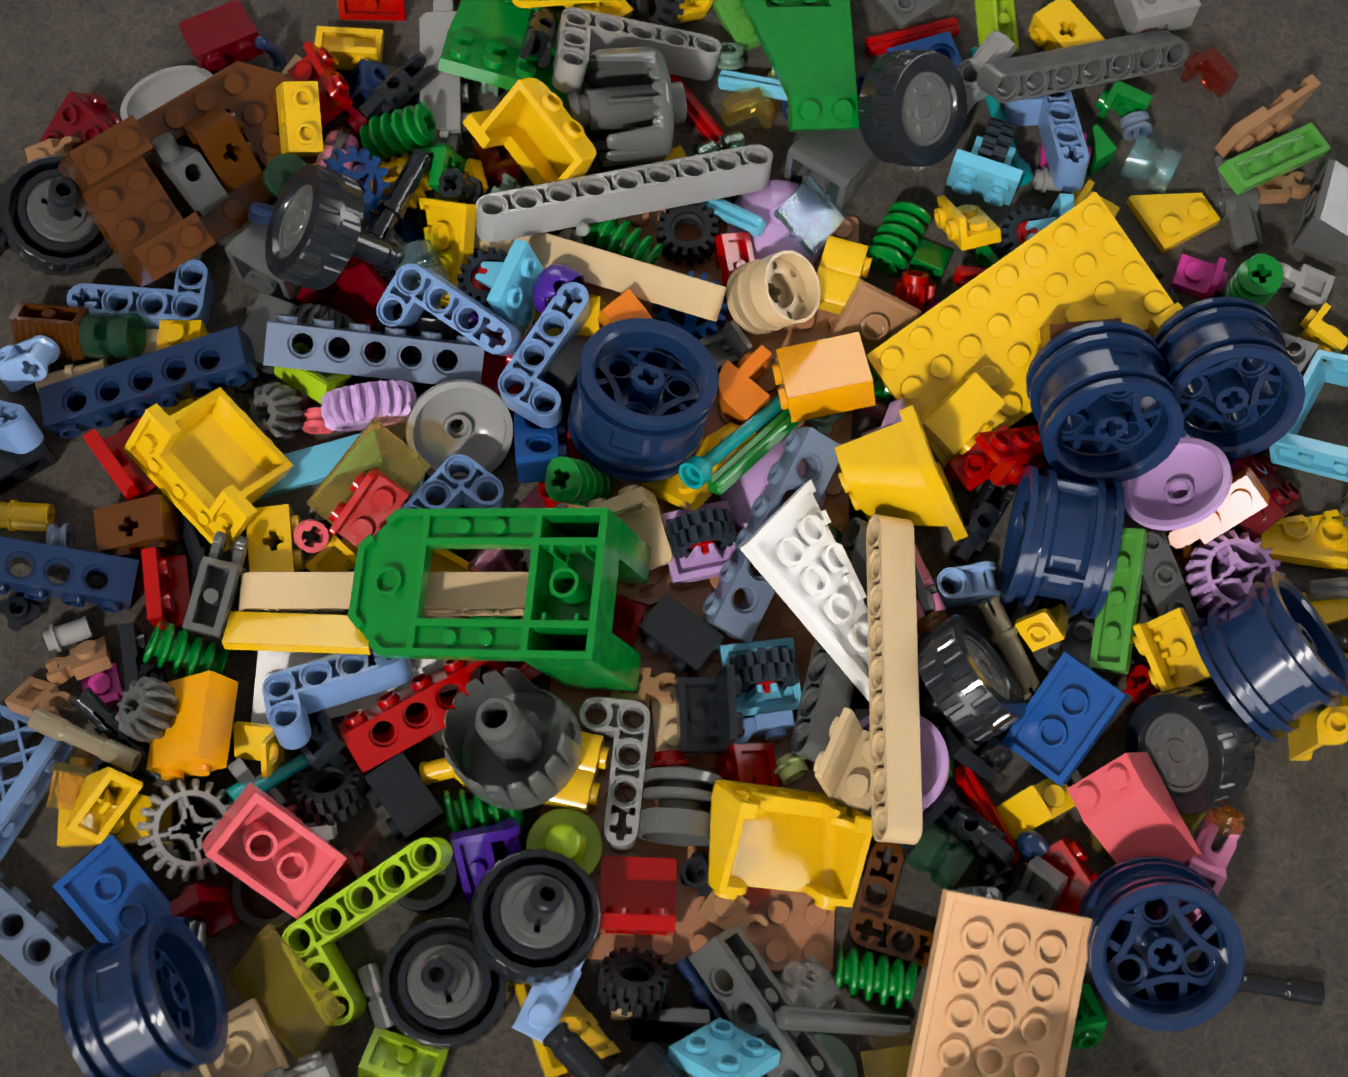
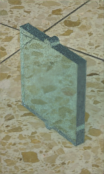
(809, 216)

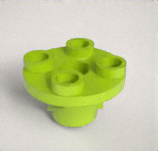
(569, 834)

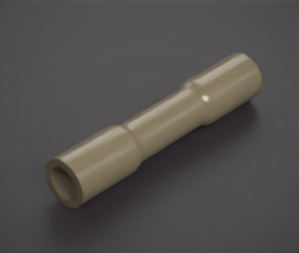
(63, 730)

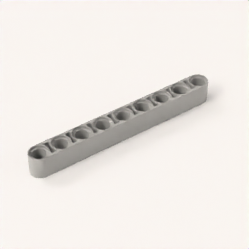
(622, 193)

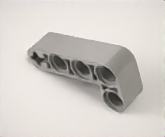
(621, 774)

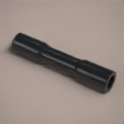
(1288, 988)

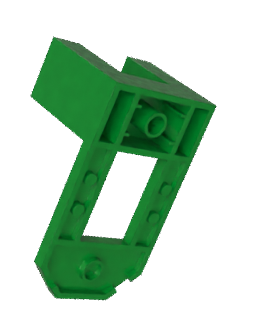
(568, 598)

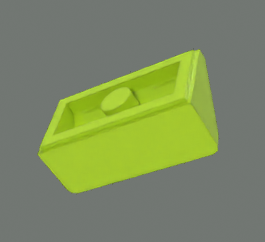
(996, 16)
(310, 382)

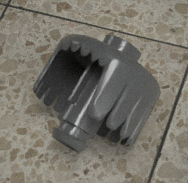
(632, 96)
(511, 740)

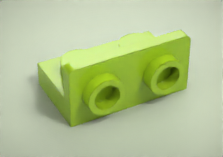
(398, 1056)

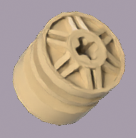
(773, 292)

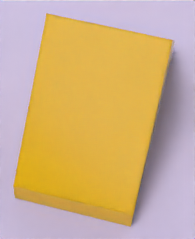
(102, 803)

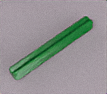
(751, 453)

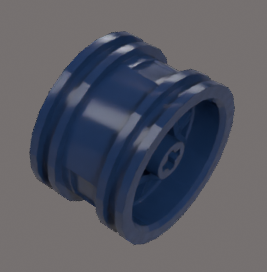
(1231, 374)
(641, 399)
(1103, 403)
(1272, 657)
(1161, 987)
(143, 1004)

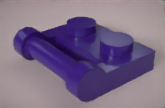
(476, 851)

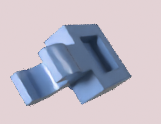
(770, 725)

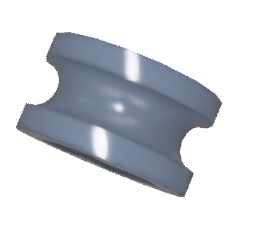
(1135, 124)
(60, 536)

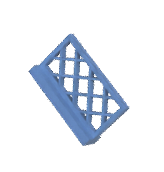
(32, 782)

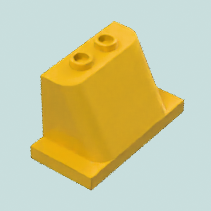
(535, 133)
(208, 462)
(899, 477)

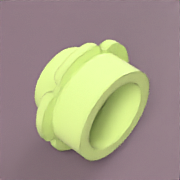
(790, 768)

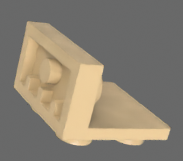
(845, 764)

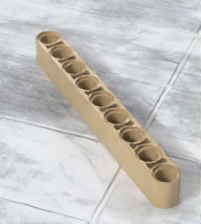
(623, 273)
(331, 593)
(893, 681)

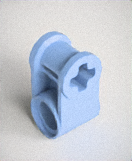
(27, 361)
(970, 582)

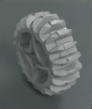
(185, 812)

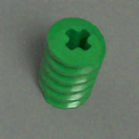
(399, 131)
(897, 237)
(617, 239)
(1256, 280)
(576, 481)
(183, 653)
(475, 812)
(875, 977)

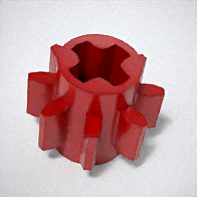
(914, 288)
(1139, 683)

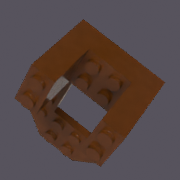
(131, 202)

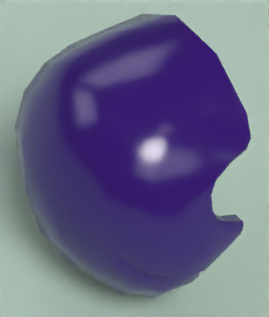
(550, 281)

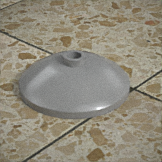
(160, 88)
(484, 430)

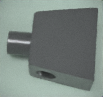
(185, 176)

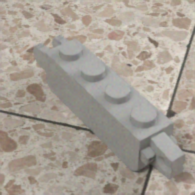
(447, 91)

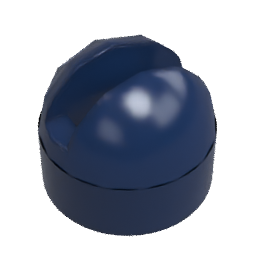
(1031, 844)

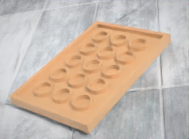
(999, 990)

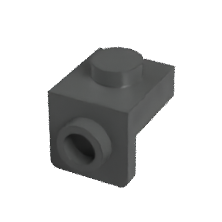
(727, 345)
(1040, 885)

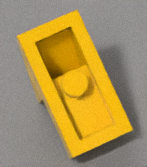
(1035, 806)

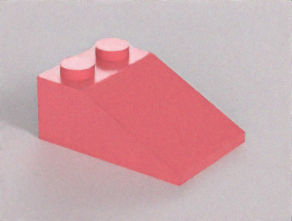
(1133, 811)
(272, 851)

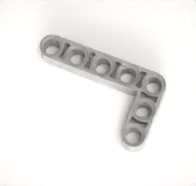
(585, 31)

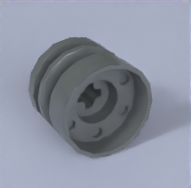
(681, 803)

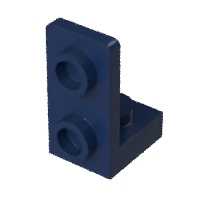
(368, 76)

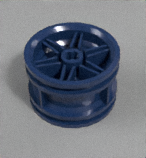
(1062, 541)

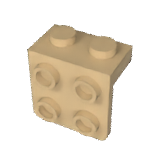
(641, 513)

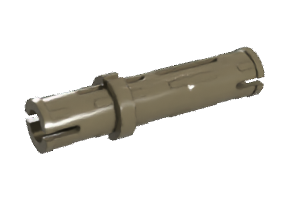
(1005, 635)

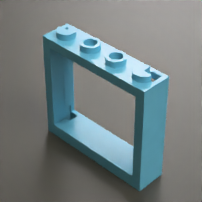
(1308, 453)

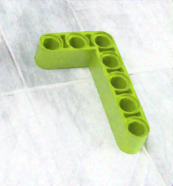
(355, 912)

